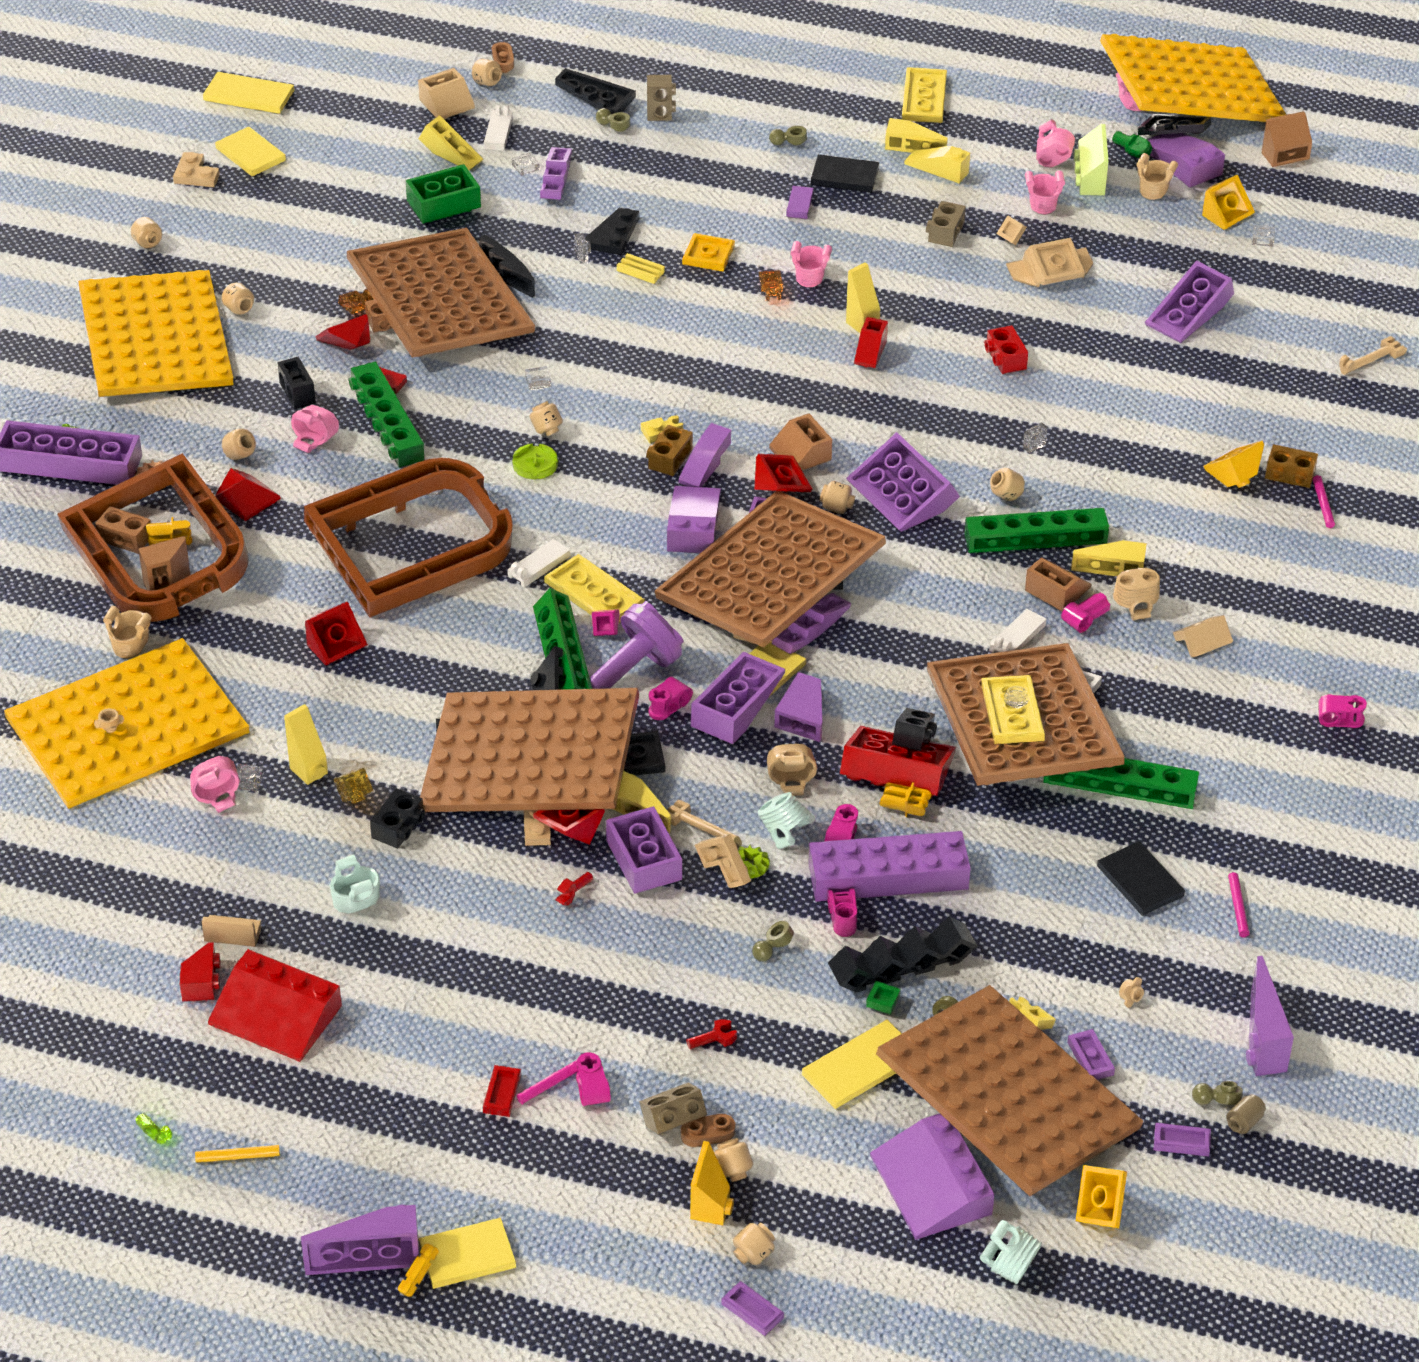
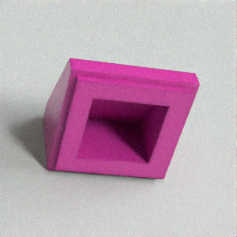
(605, 622)

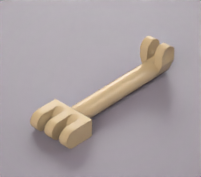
(1387, 345)
(681, 812)

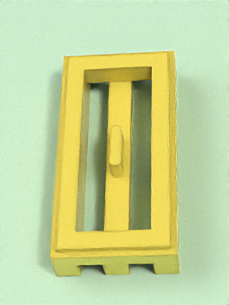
(640, 268)

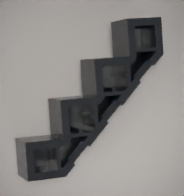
(915, 953)

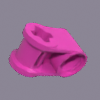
(668, 698)
(1339, 711)
(843, 824)
(843, 912)
(591, 1080)

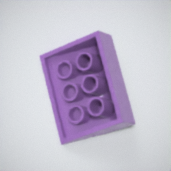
(903, 484)
(933, 1177)

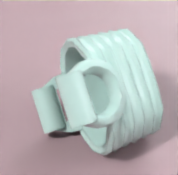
(784, 814)
(355, 890)
(1014, 1256)

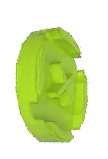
(535, 461)

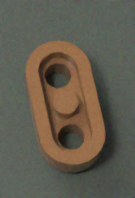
(503, 55)
(710, 1128)

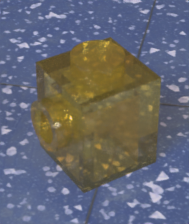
(353, 785)

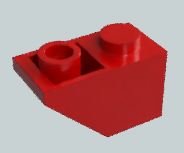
(871, 342)
(199, 974)

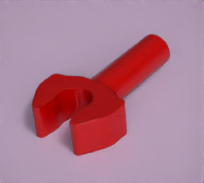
(569, 888)
(716, 1034)

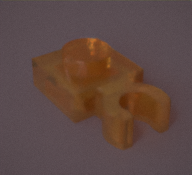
(771, 284)
(354, 301)

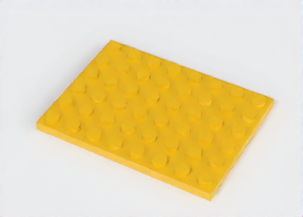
(1192, 78)
(154, 333)
(168, 713)

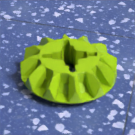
(760, 860)

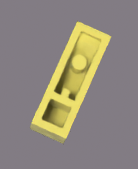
(909, 136)
(448, 144)
(944, 162)
(861, 297)
(1109, 558)
(304, 746)
(636, 795)

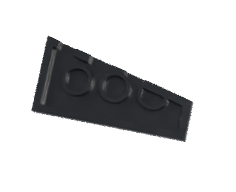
(595, 91)

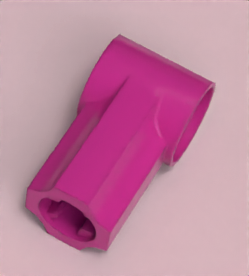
(1082, 615)

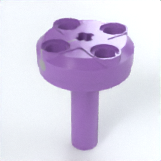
(649, 637)

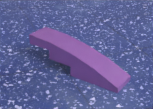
(556, 173)
(812, 623)

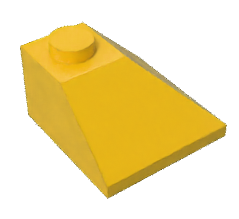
(1237, 465)
(710, 1189)

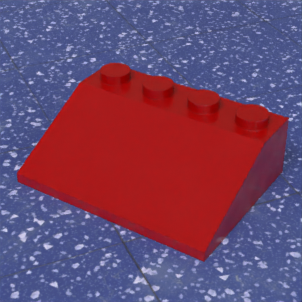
(874, 758)
(275, 1005)

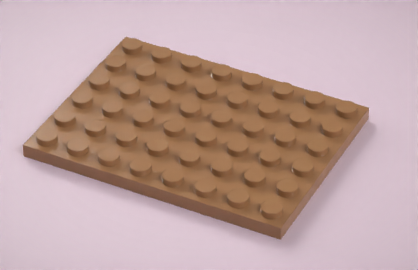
(452, 292)
(770, 568)
(1070, 715)
(530, 750)
(1009, 1089)

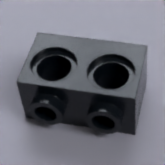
(296, 382)
(914, 729)
(397, 818)

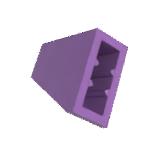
(801, 708)

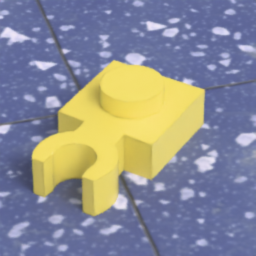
(655, 426)
(1034, 1013)

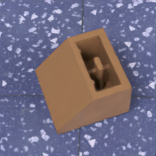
(1287, 139)
(805, 441)
(164, 563)
(1054, 584)

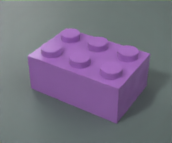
(644, 849)

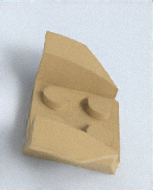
(1051, 263)

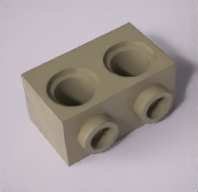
(660, 101)
(946, 223)
(673, 1108)

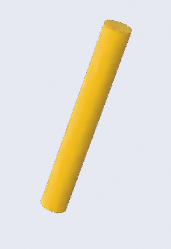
(237, 1153)

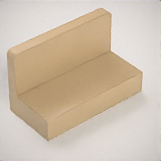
(1205, 635)
(231, 930)

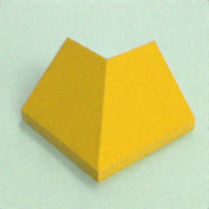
(1227, 203)
(1101, 1196)

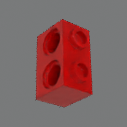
(1006, 349)

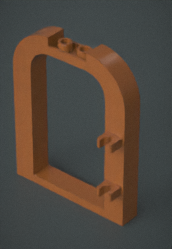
(394, 491)
(201, 503)

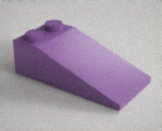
(1196, 158)
(1191, 302)
(692, 519)
(735, 697)
(1268, 1029)
(364, 1243)

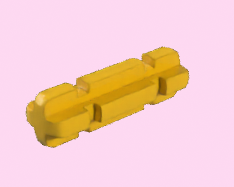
(418, 1270)

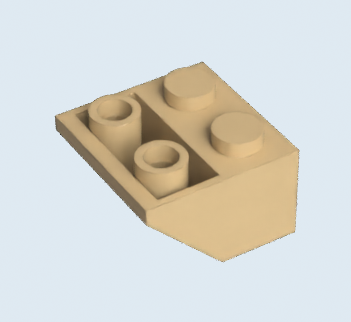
(445, 94)

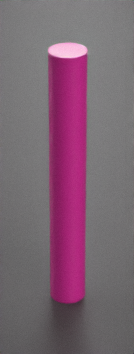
(1323, 501)
(1238, 904)
(547, 1083)

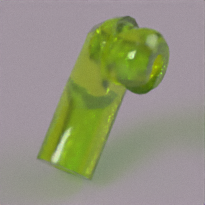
(158, 1134)

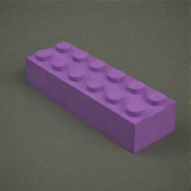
(69, 452)
(890, 865)

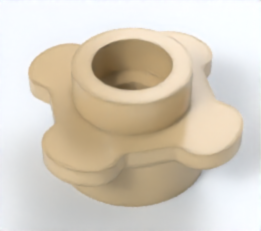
(108, 720)
(1131, 991)

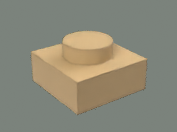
(1011, 230)

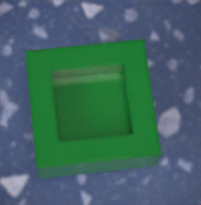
(883, 997)

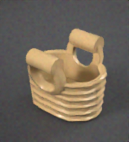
(1154, 176)
(1137, 587)
(129, 631)
(791, 763)

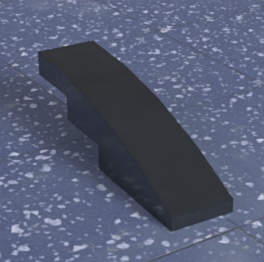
(508, 265)

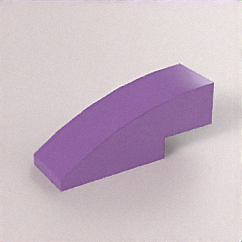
(705, 456)

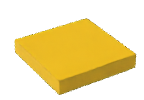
(708, 252)

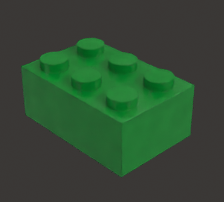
(443, 193)

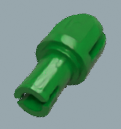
(1134, 144)

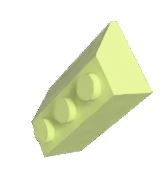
(1092, 162)

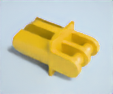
(168, 530)
(905, 799)

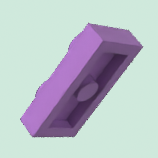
(1091, 1054)

